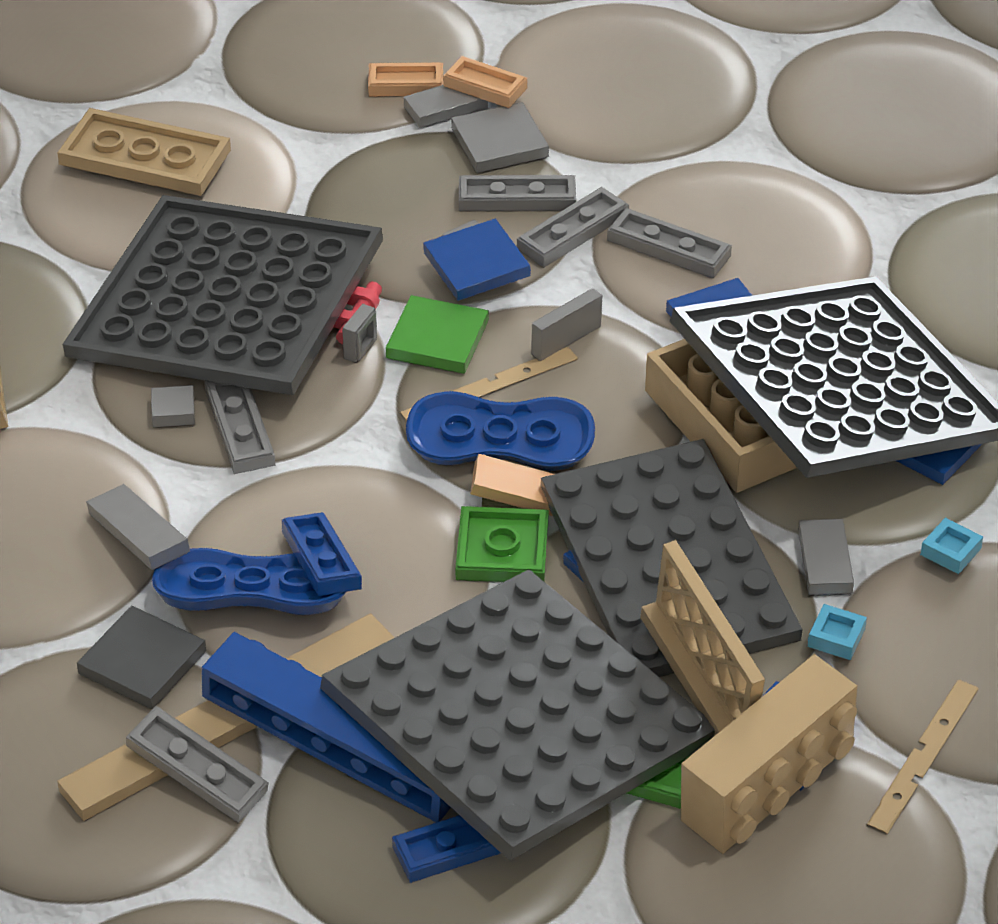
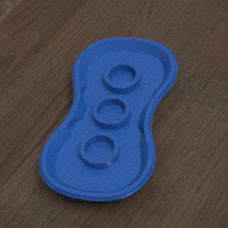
(533, 432)
(225, 579)

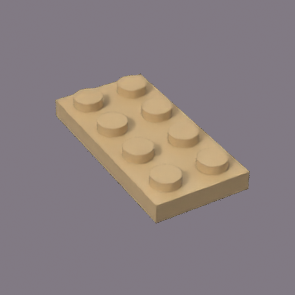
(144, 151)

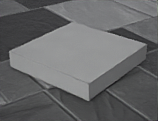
(499, 137)

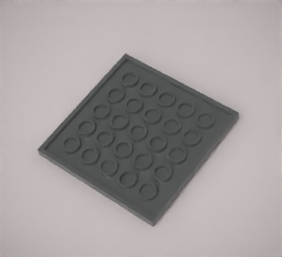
(225, 294)
(840, 375)
(518, 712)

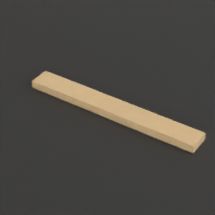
(126, 772)

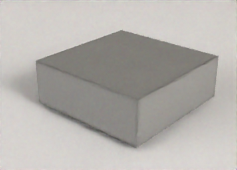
(359, 333)
(173, 406)

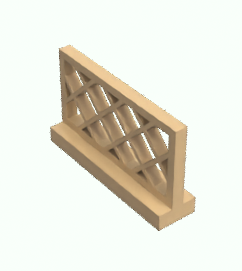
(700, 642)

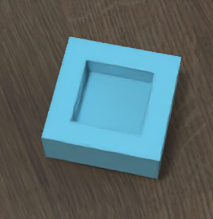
(951, 545)
(837, 631)

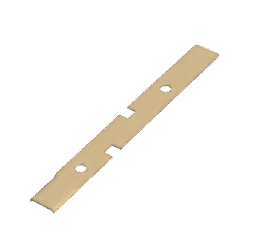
(514, 375)
(920, 761)

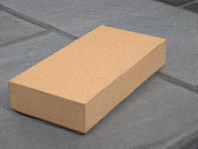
(403, 78)
(485, 82)
(508, 483)

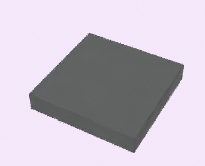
(141, 657)

